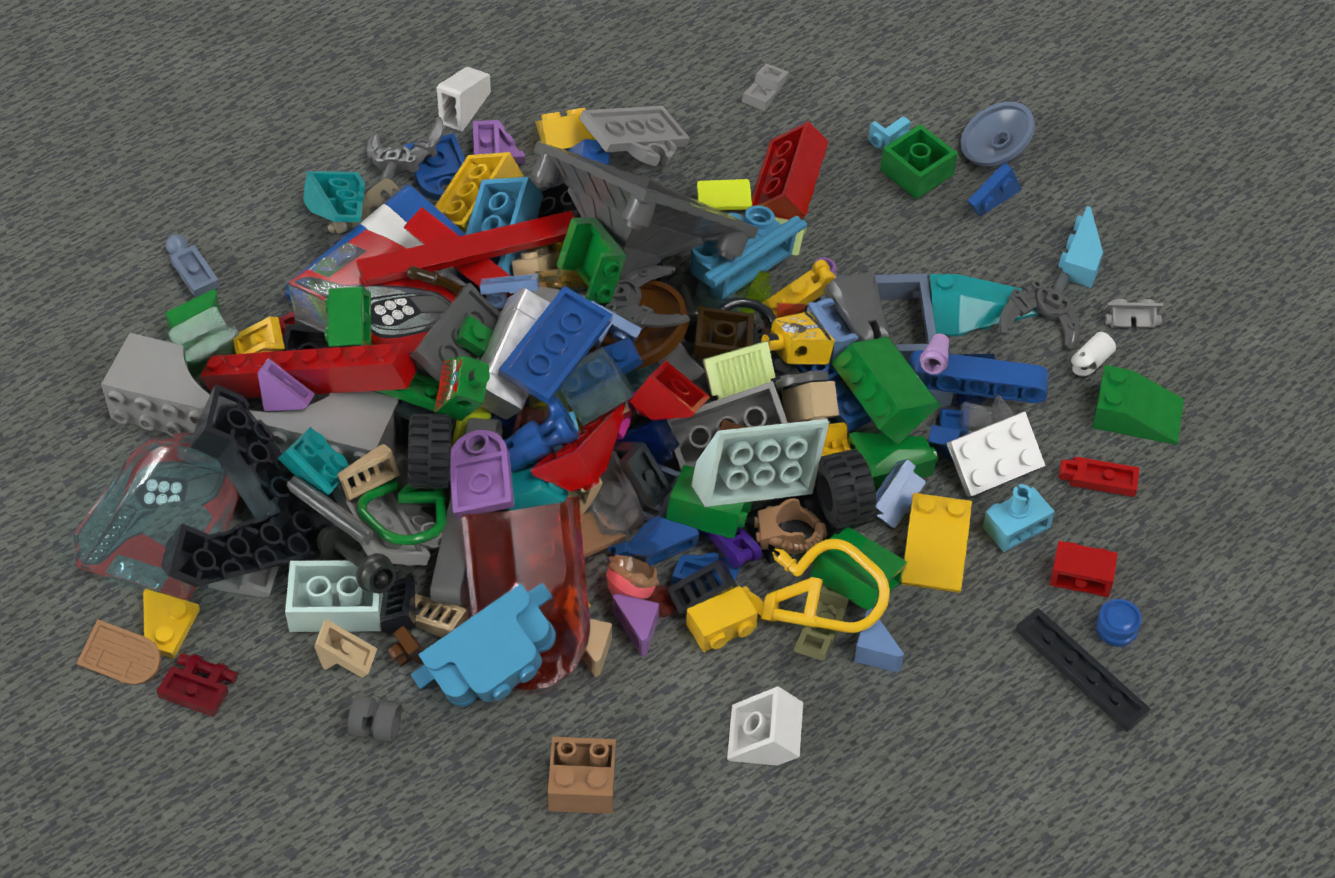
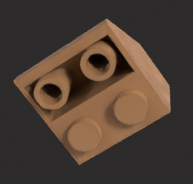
(582, 775)

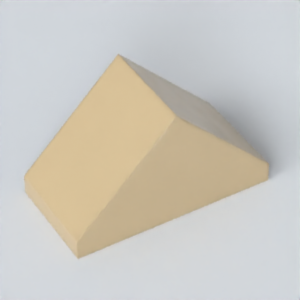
(598, 645)

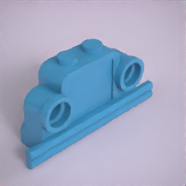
(769, 247)
(490, 649)

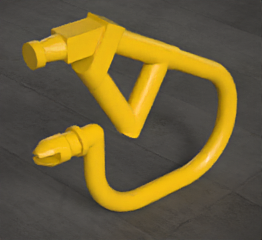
(769, 609)

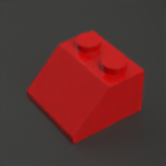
(668, 395)

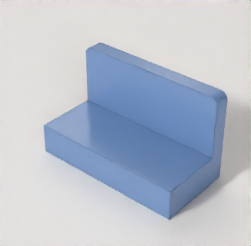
(896, 493)

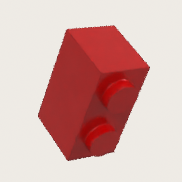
(1083, 568)

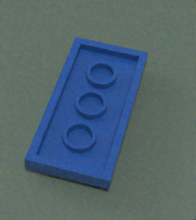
(555, 345)

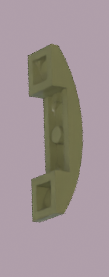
(819, 641)

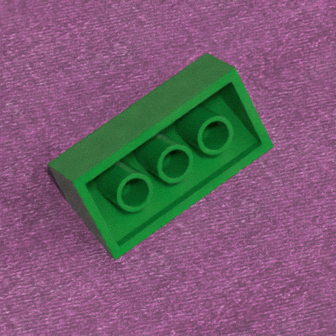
(886, 386)

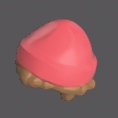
(631, 577)

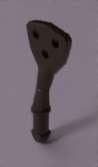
(434, 278)

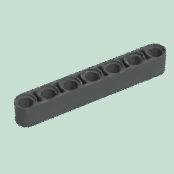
(450, 572)

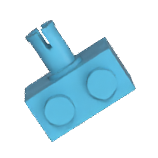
(1018, 518)

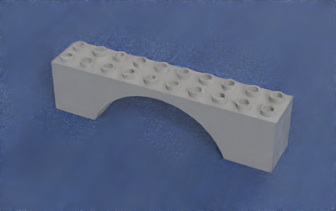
(155, 390)

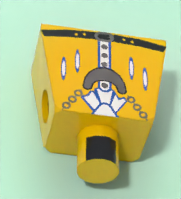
(800, 339)

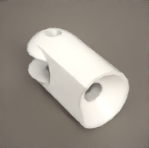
(1093, 354)

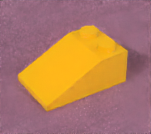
(936, 542)

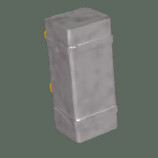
(513, 323)

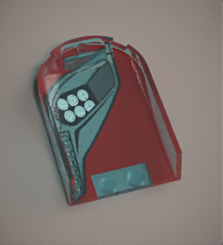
(146, 504)

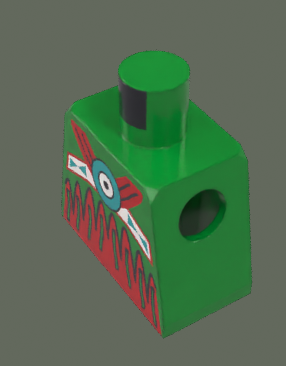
(463, 382)

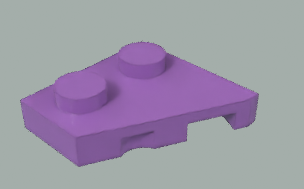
(491, 138)

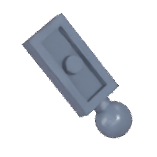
(191, 266)

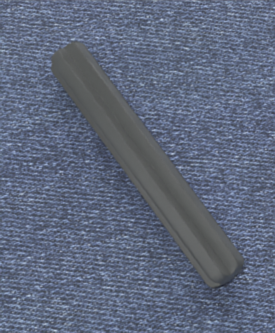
(330, 510)

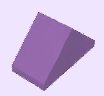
(281, 390)
(637, 618)

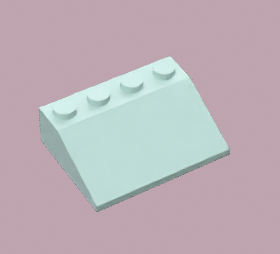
(760, 463)

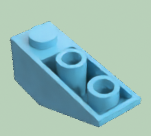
(1084, 251)

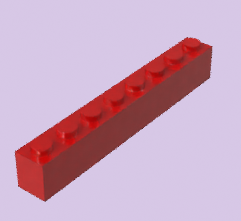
(317, 369)

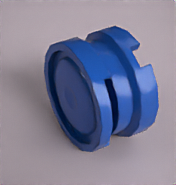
(1118, 622)

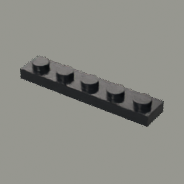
(1083, 670)

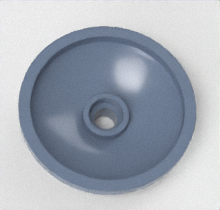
(998, 134)

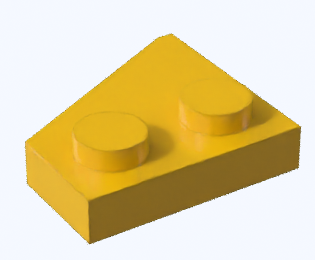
(167, 620)

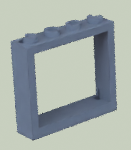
(906, 287)

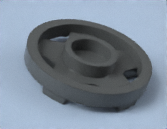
(795, 380)

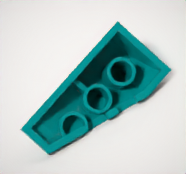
(334, 195)
(967, 303)

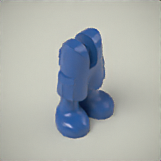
(536, 441)

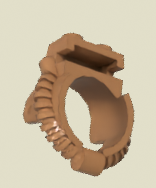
(793, 543)

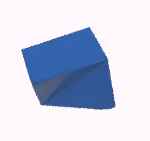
(939, 437)

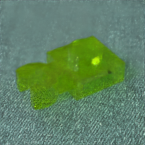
(759, 290)

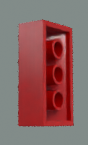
(790, 172)

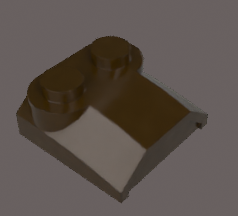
(721, 332)

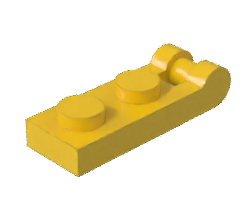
(805, 287)

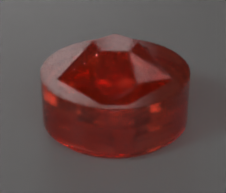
(666, 604)

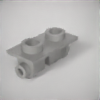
(1144, 313)

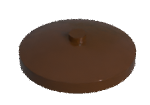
(656, 343)

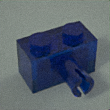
(657, 437)

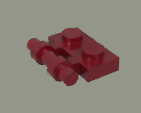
(196, 691)

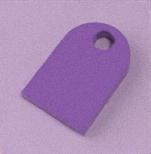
(482, 477)

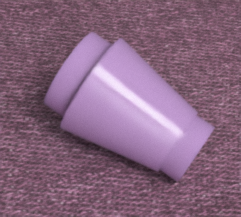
(935, 355)

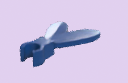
(640, 542)

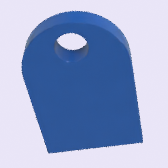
(440, 169)

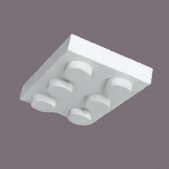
(995, 454)

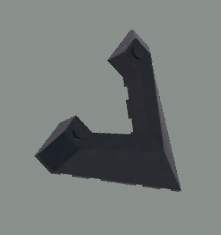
(284, 524)

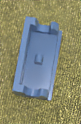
(833, 325)

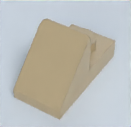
(343, 648)

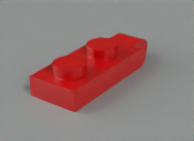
(1100, 475)

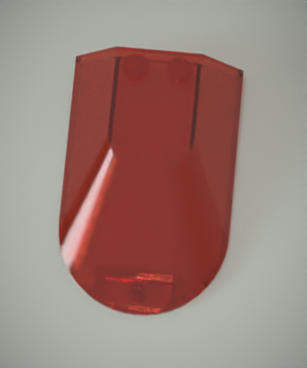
(534, 549)

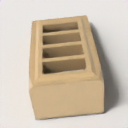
(380, 476)
(439, 628)

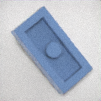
(497, 288)

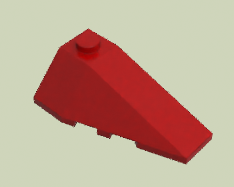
(585, 459)

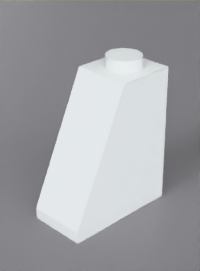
(462, 96)

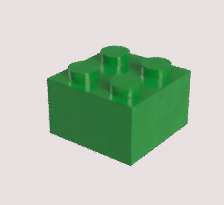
(918, 161)

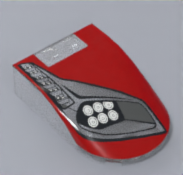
(399, 309)

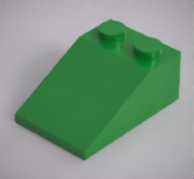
(1137, 407)

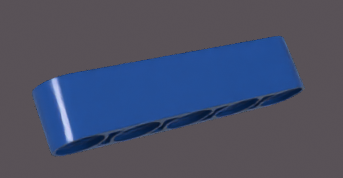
(986, 378)

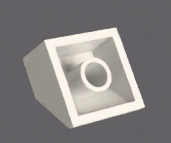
(766, 728)

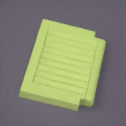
(739, 370)

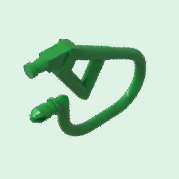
(405, 496)

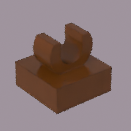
(407, 648)

